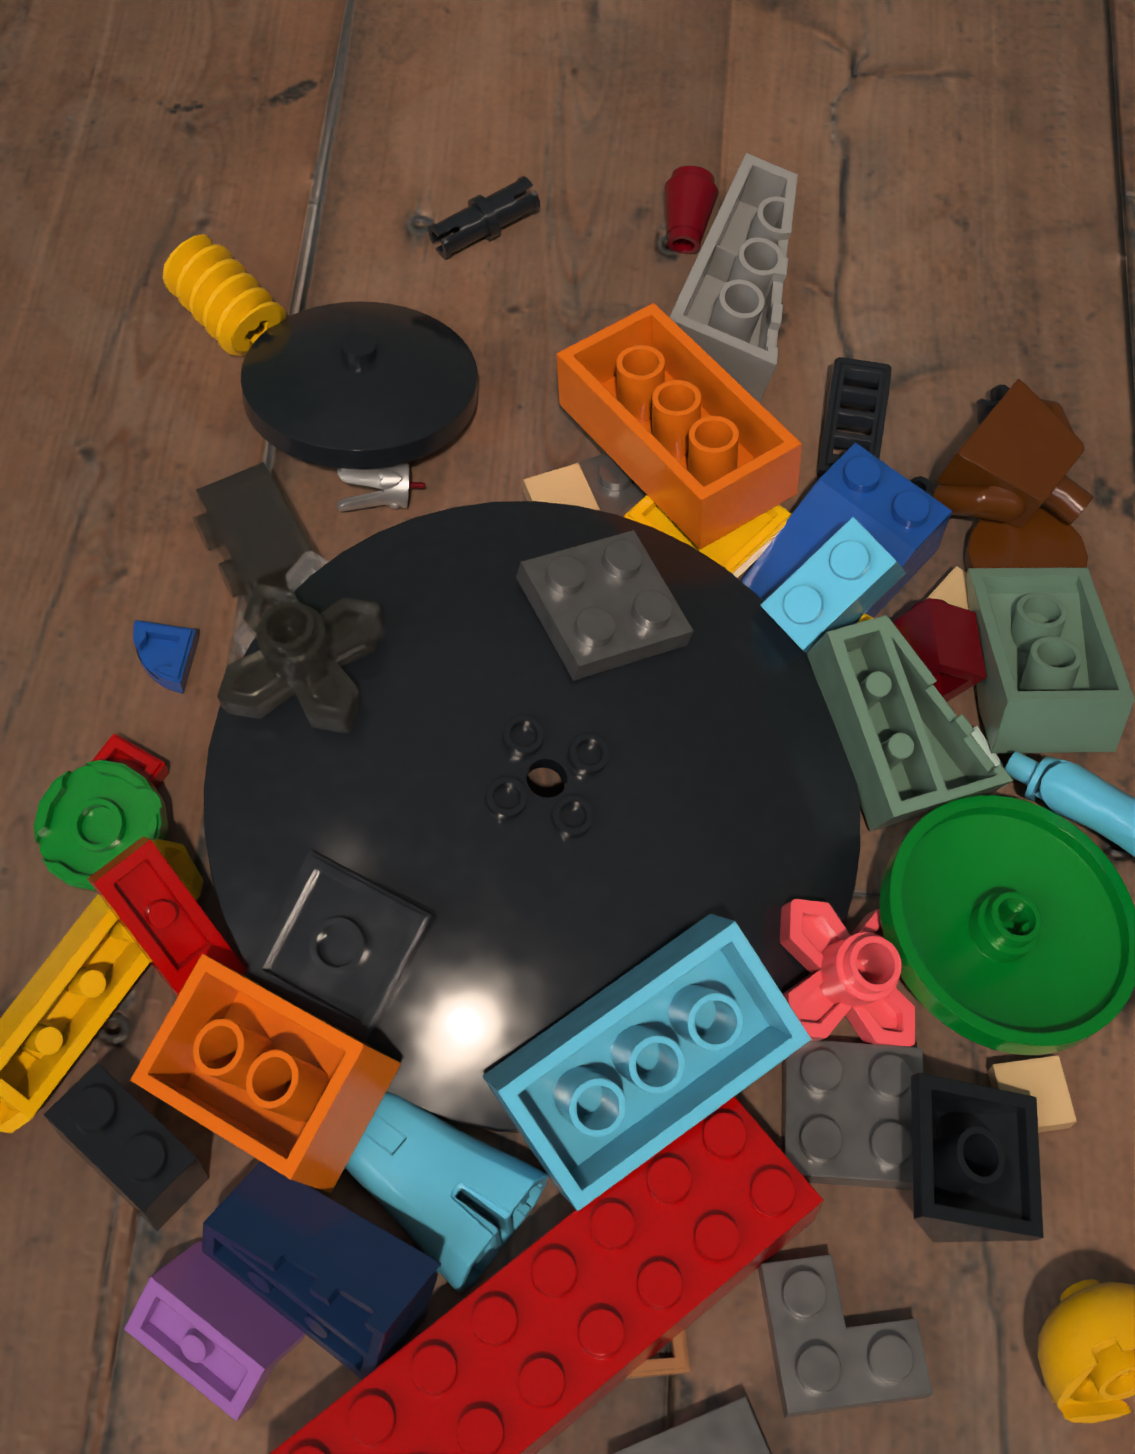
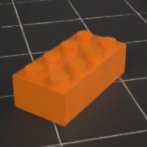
(678, 424)

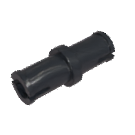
(484, 217)

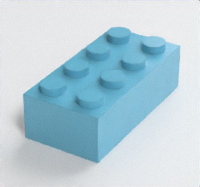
(647, 1058)

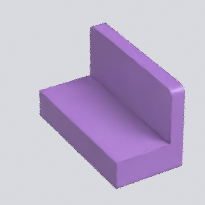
(212, 1330)

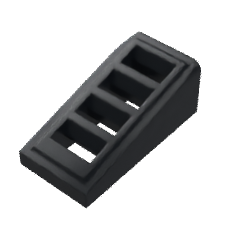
(860, 386)

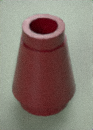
(689, 204)

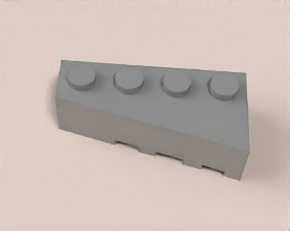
(739, 276)

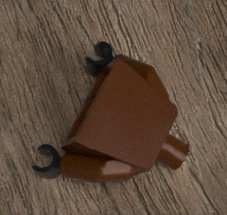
(1013, 461)

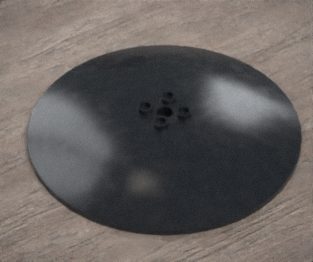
(682, 796)

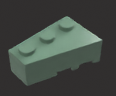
(897, 726)

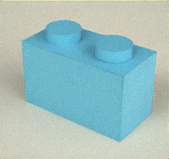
(833, 586)

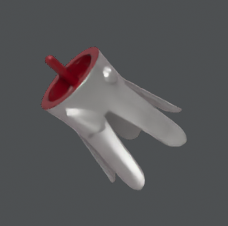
(392, 481)

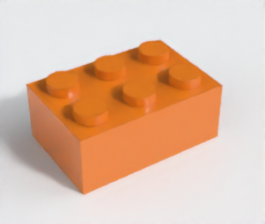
(265, 1074)

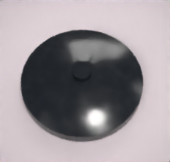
(359, 385)

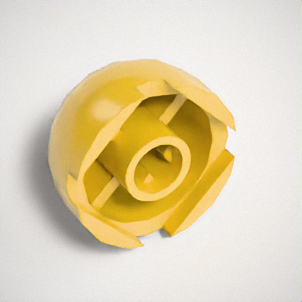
(1090, 1351)

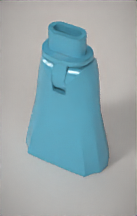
(1078, 796)
(444, 1187)

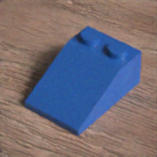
(879, 498)

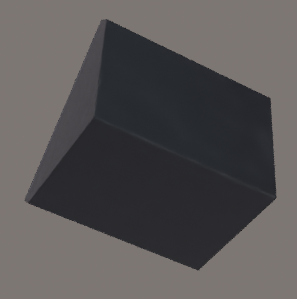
(975, 1162)

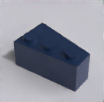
(322, 1267)

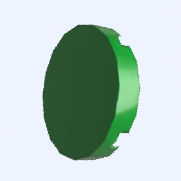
(95, 817)

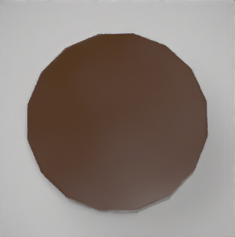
(1040, 543)

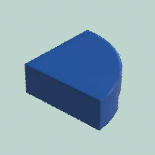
(165, 652)

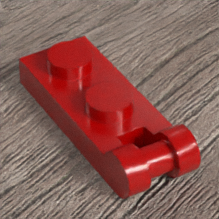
(160, 913)

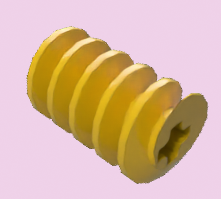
(220, 294)

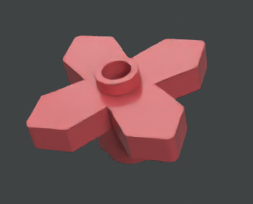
(847, 977)

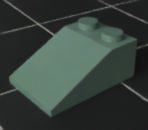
(1047, 662)

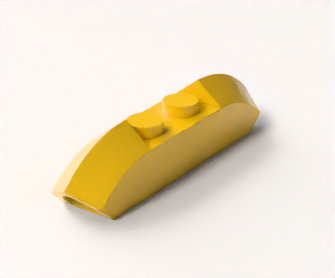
(71, 1000)

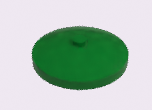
(1010, 925)

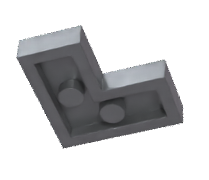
(822, 1361)

